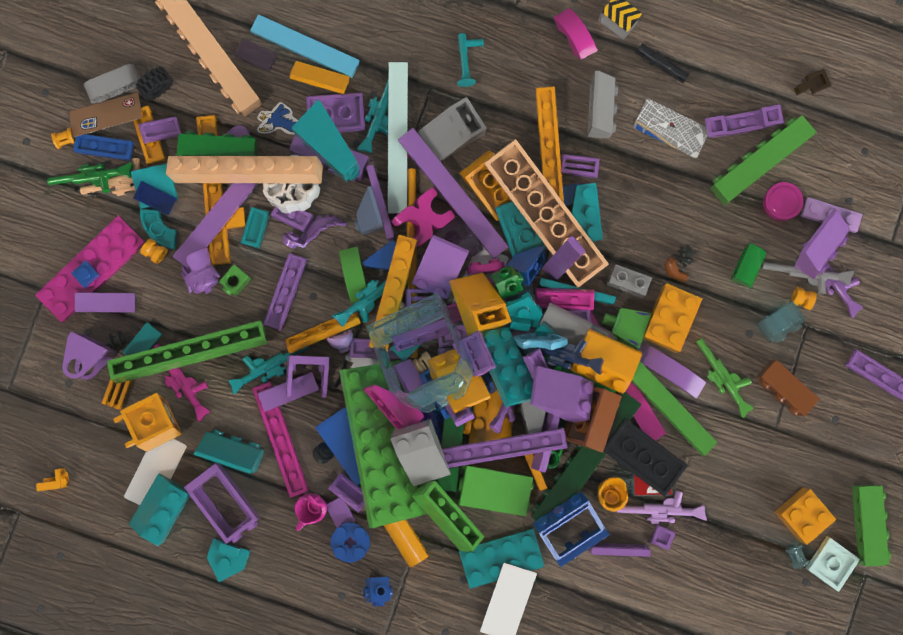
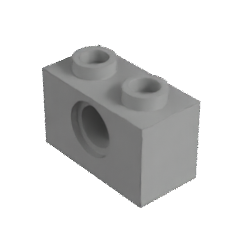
(629, 281)

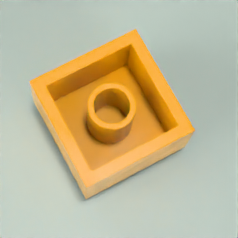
(805, 515)

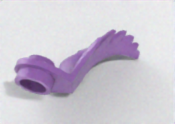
(293, 240)

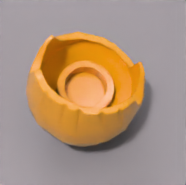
(612, 494)

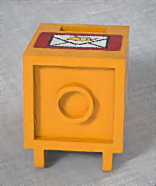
(149, 423)

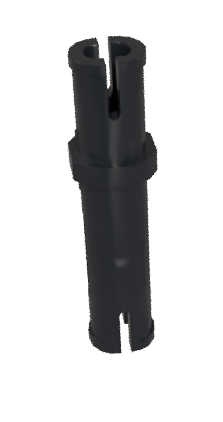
(661, 62)

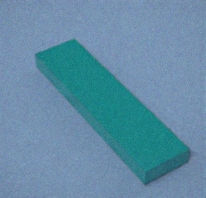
(599, 297)

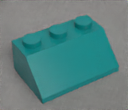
(230, 451)
(159, 510)

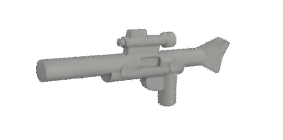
(844, 277)

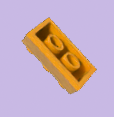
(618, 364)

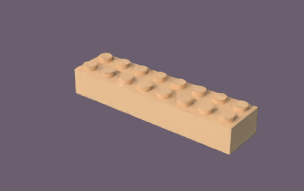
(543, 208)

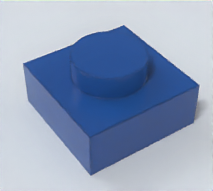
(85, 274)

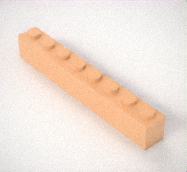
(211, 55)
(245, 169)

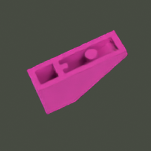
(392, 408)

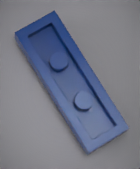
(104, 147)

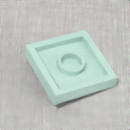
(832, 563)

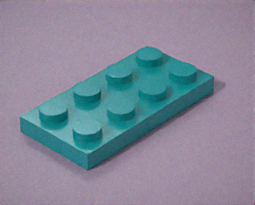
(511, 372)
(487, 559)

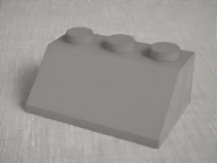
(602, 106)

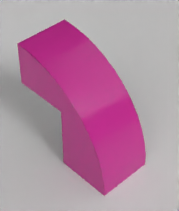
(576, 32)

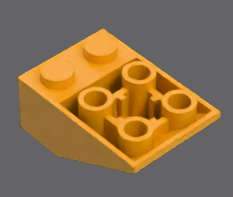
(479, 304)

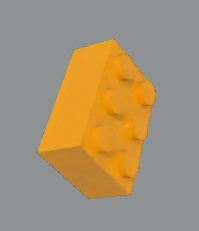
(671, 318)

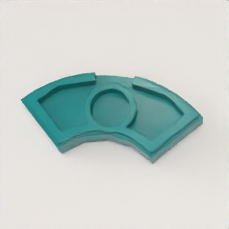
(157, 230)

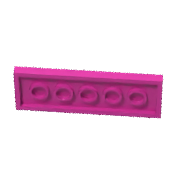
(105, 253)

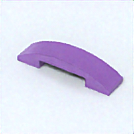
(744, 122)
(671, 370)

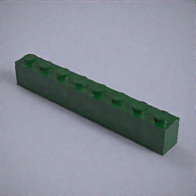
(580, 465)

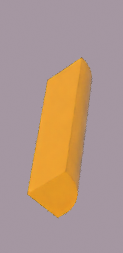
(407, 542)

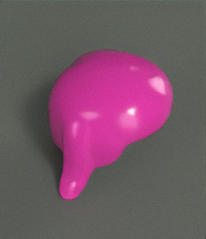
(309, 509)

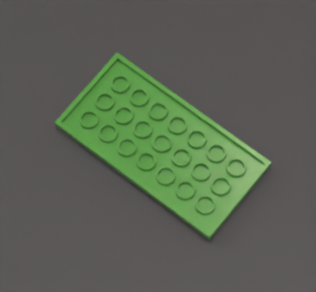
(382, 477)

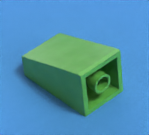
(493, 490)

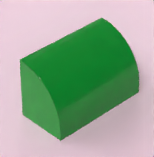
(748, 265)

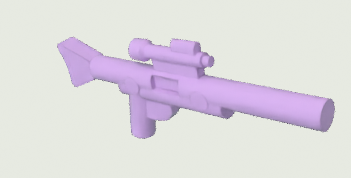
(670, 506)

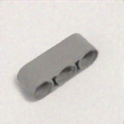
(112, 83)

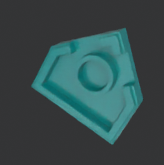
(524, 313)
(226, 559)

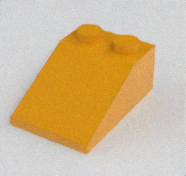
(484, 184)
(476, 391)

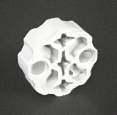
(282, 192)

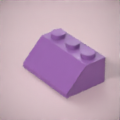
(823, 245)

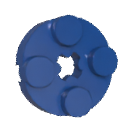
(342, 534)

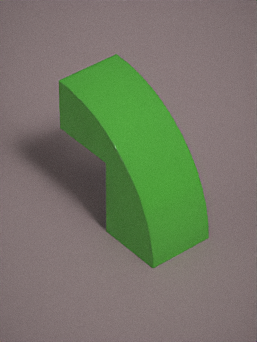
(352, 272)

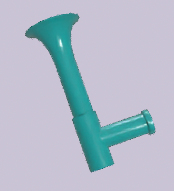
(466, 79)

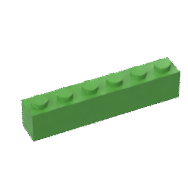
(765, 158)

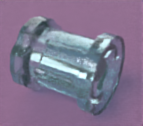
(797, 556)

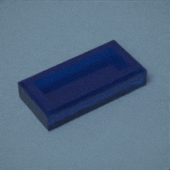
(155, 198)

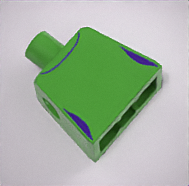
(628, 326)

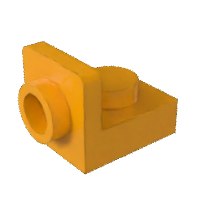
(59, 481)

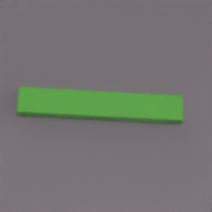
(673, 410)

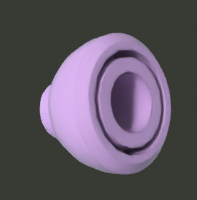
(341, 340)

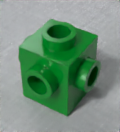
(507, 282)

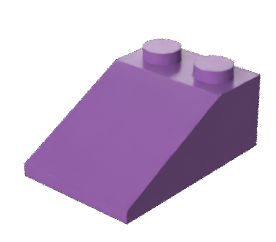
(439, 266)
(562, 394)

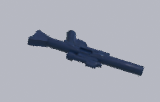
(572, 354)

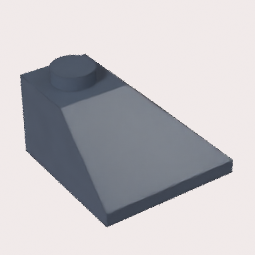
(368, 214)

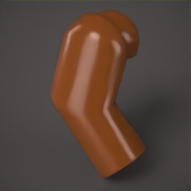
(673, 272)

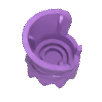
(201, 273)

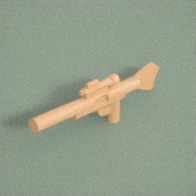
(121, 183)

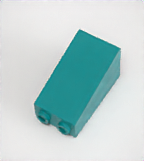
(322, 137)

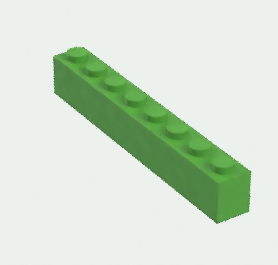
(187, 352)

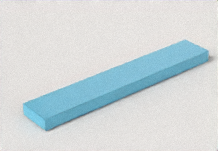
(305, 46)

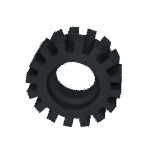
(154, 83)

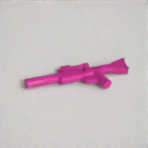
(189, 387)

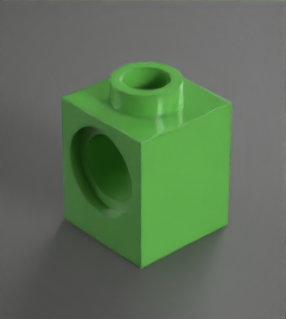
(233, 272)

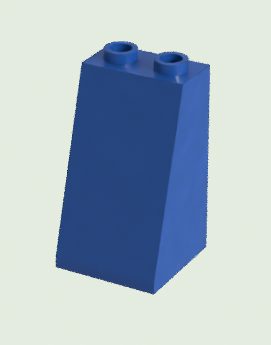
(338, 437)

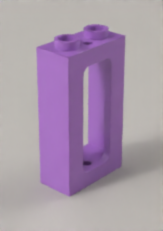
(210, 510)

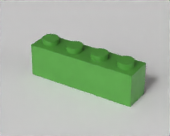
(448, 516)
(871, 525)

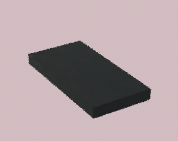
(644, 457)

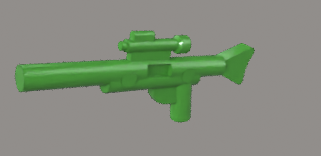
(722, 376)

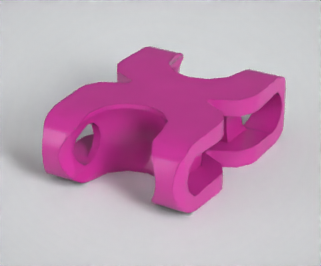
(423, 217)

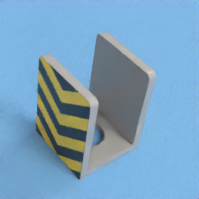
(619, 17)

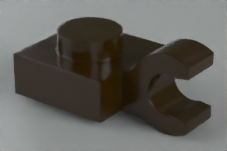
(814, 82)

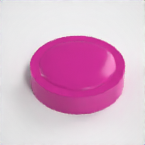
(783, 201)

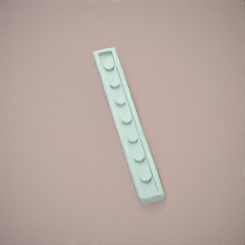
(396, 129)

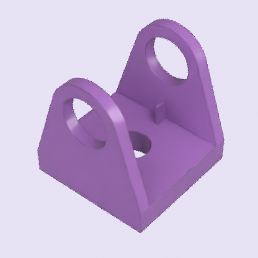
(86, 352)
(323, 363)

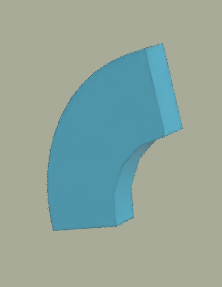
(549, 342)

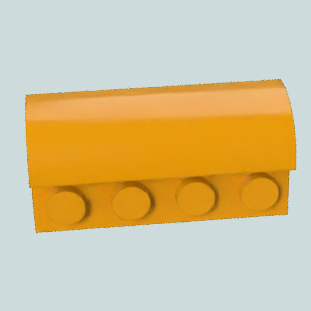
(484, 415)

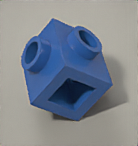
(384, 590)

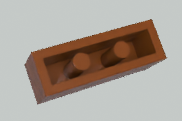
(787, 388)

